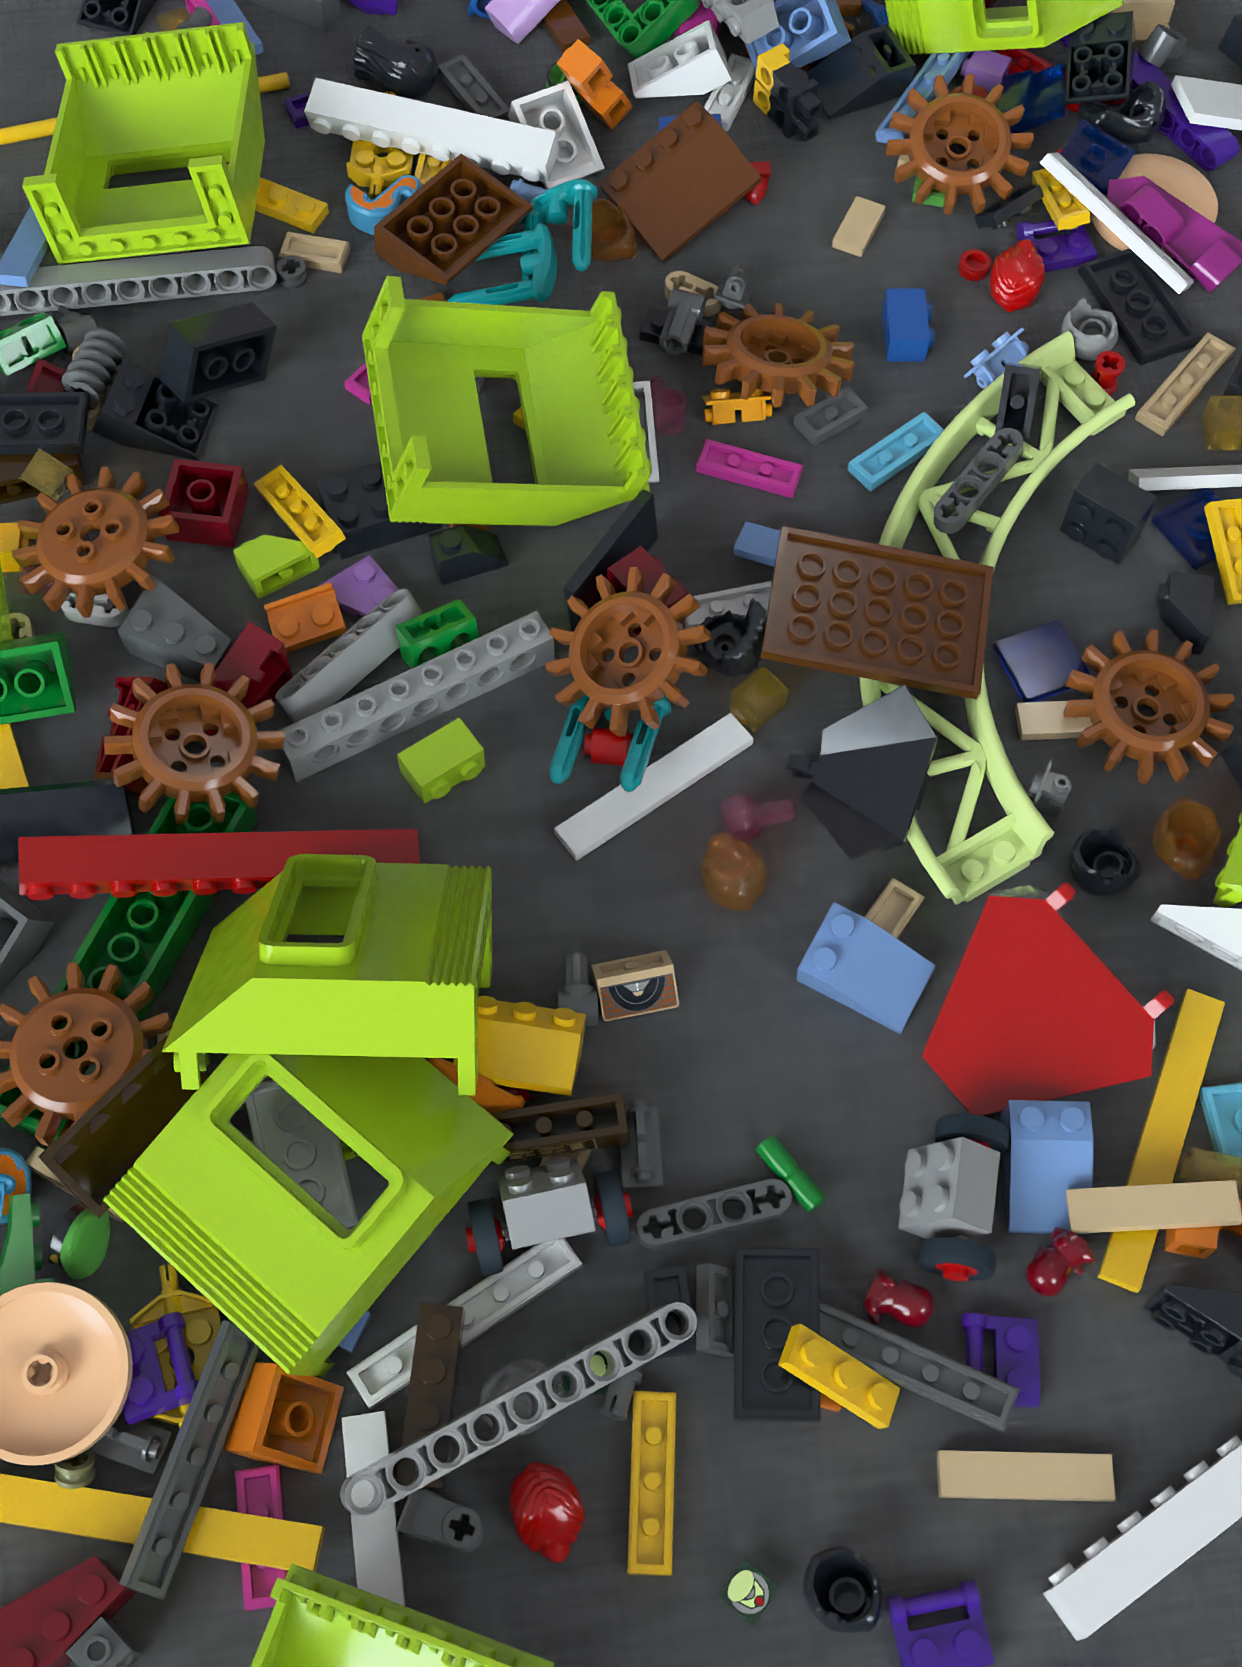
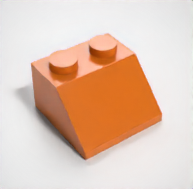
(285, 1419)

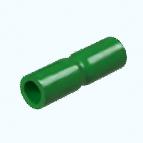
(787, 1169)

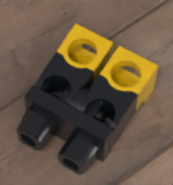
(787, 94)

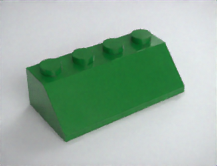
(36, 678)

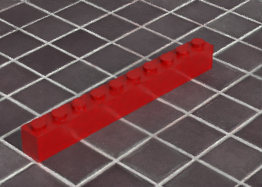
(188, 861)

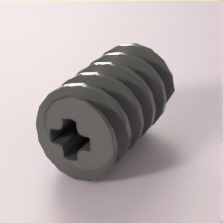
(94, 364)

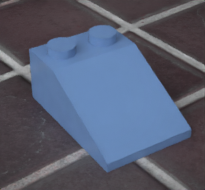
(806, 28)
(865, 968)
(1045, 1156)

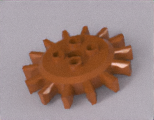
(958, 118)
(756, 344)
(112, 557)
(609, 629)
(1178, 698)
(188, 713)
(63, 1088)

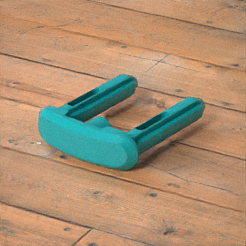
(553, 207)
(541, 265)
(637, 756)

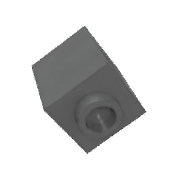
(104, 1646)

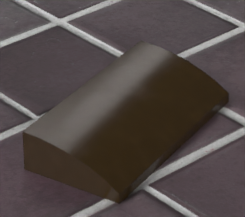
(118, 1129)

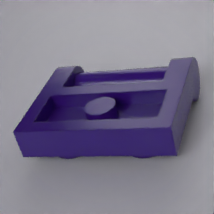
(1061, 250)
(1013, 1352)
(148, 1388)
(945, 1645)

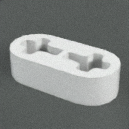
(99, 615)

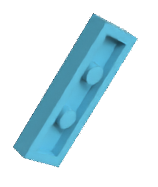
(895, 451)

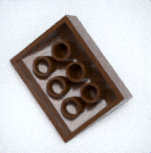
(680, 181)
(448, 222)

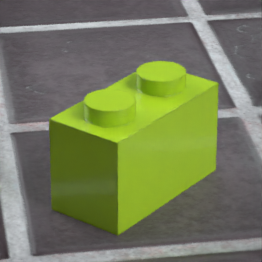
(442, 761)

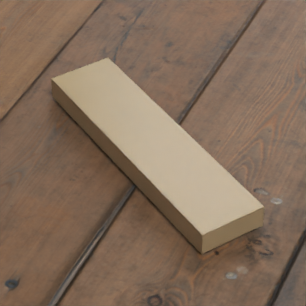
(1185, 384)
(1153, 1207)
(1025, 1476)

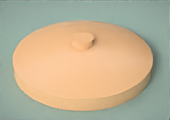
(1174, 177)
(59, 1372)

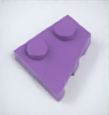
(361, 587)

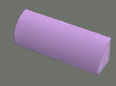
(518, 17)

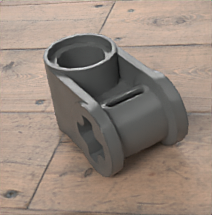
(431, 1520)

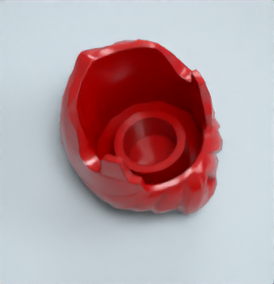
(1017, 276)
(546, 1510)

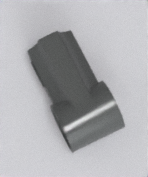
(1163, 46)
(683, 314)

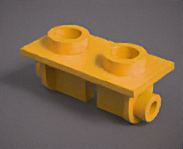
(724, 404)

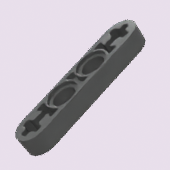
(976, 479)
(711, 1207)

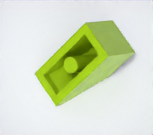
(273, 563)

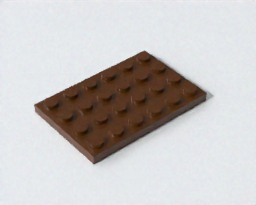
(878, 612)

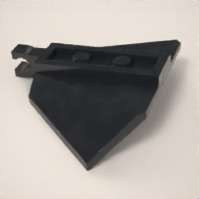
(870, 774)

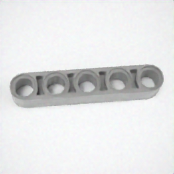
(348, 658)

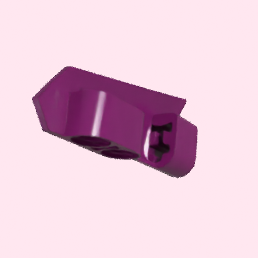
(1189, 237)

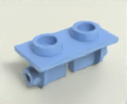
(988, 365)

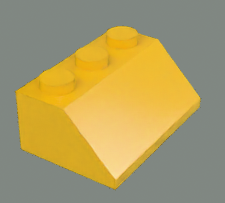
(529, 1045)

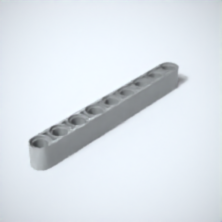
(143, 279)
(501, 1412)

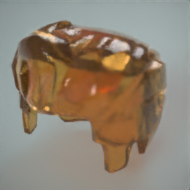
(611, 232)
(1187, 837)
(733, 872)

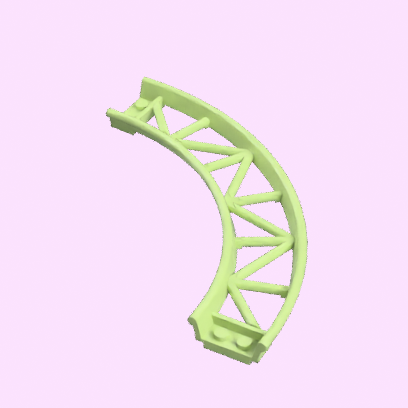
(1011, 843)

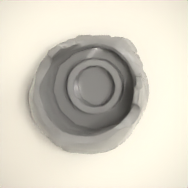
(1092, 330)

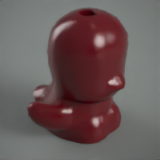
(1052, 1265)
(902, 1300)

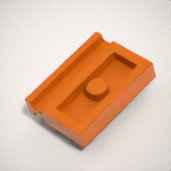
(306, 617)

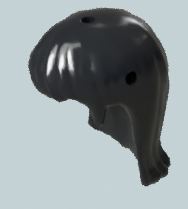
(394, 66)
(1132, 120)
(738, 634)

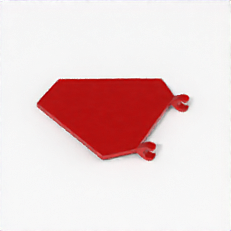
(1037, 1012)

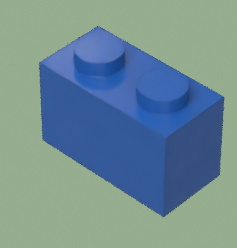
(906, 325)

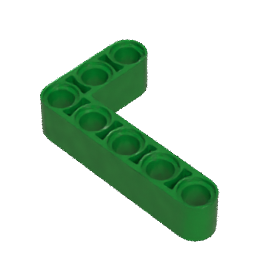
(645, 27)

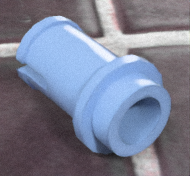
(526, 190)

